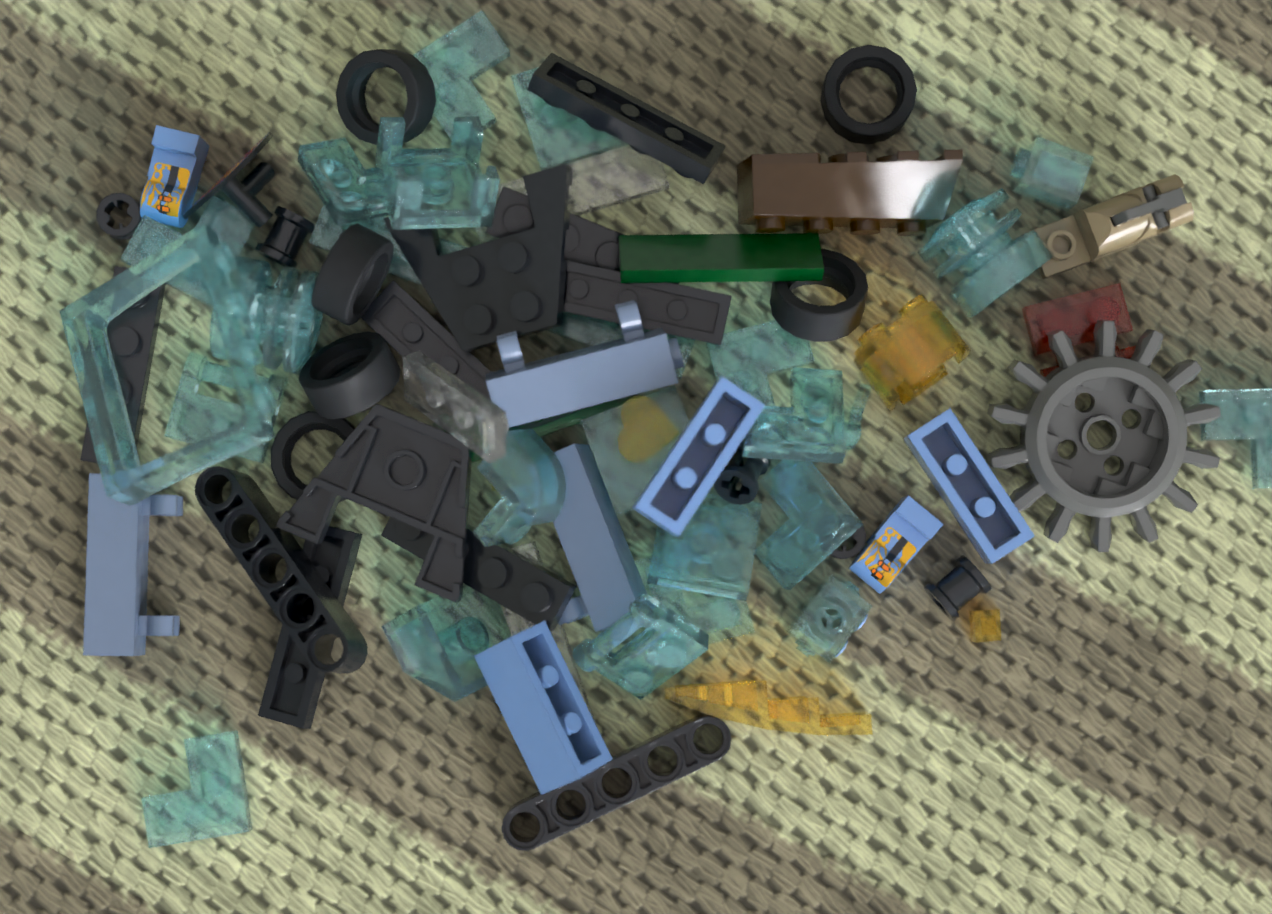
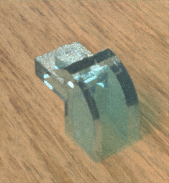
(529, 485)

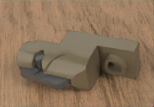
(1115, 225)

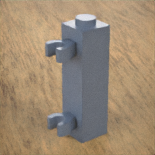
(586, 375)
(594, 544)
(118, 573)

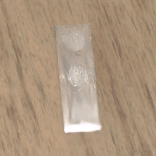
(455, 406)

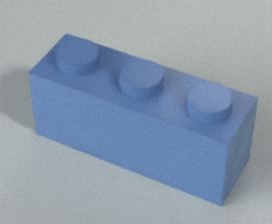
(698, 456)
(968, 487)
(543, 708)

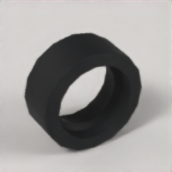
(872, 57)
(353, 84)
(352, 274)
(826, 321)
(349, 375)
(285, 442)

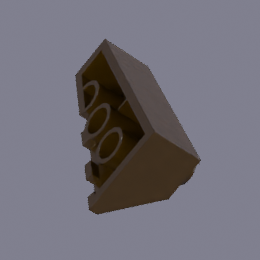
(846, 192)

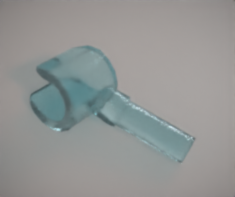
(853, 426)

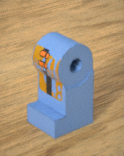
(172, 175)
(894, 544)

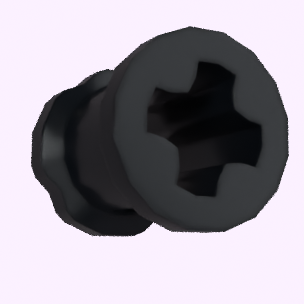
(285, 237)
(749, 473)
(958, 587)

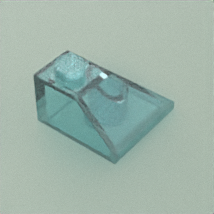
(442, 637)

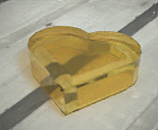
(644, 429)

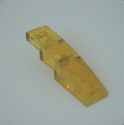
(748, 704)

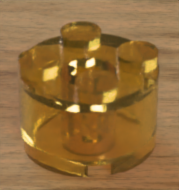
(909, 352)

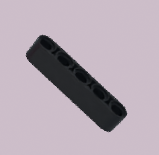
(301, 577)
(600, 801)

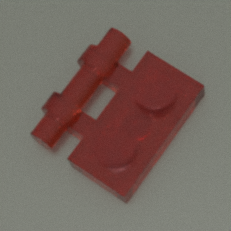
(1077, 319)

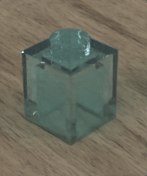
(1050, 173)

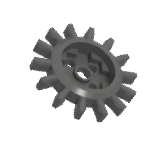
(1147, 451)

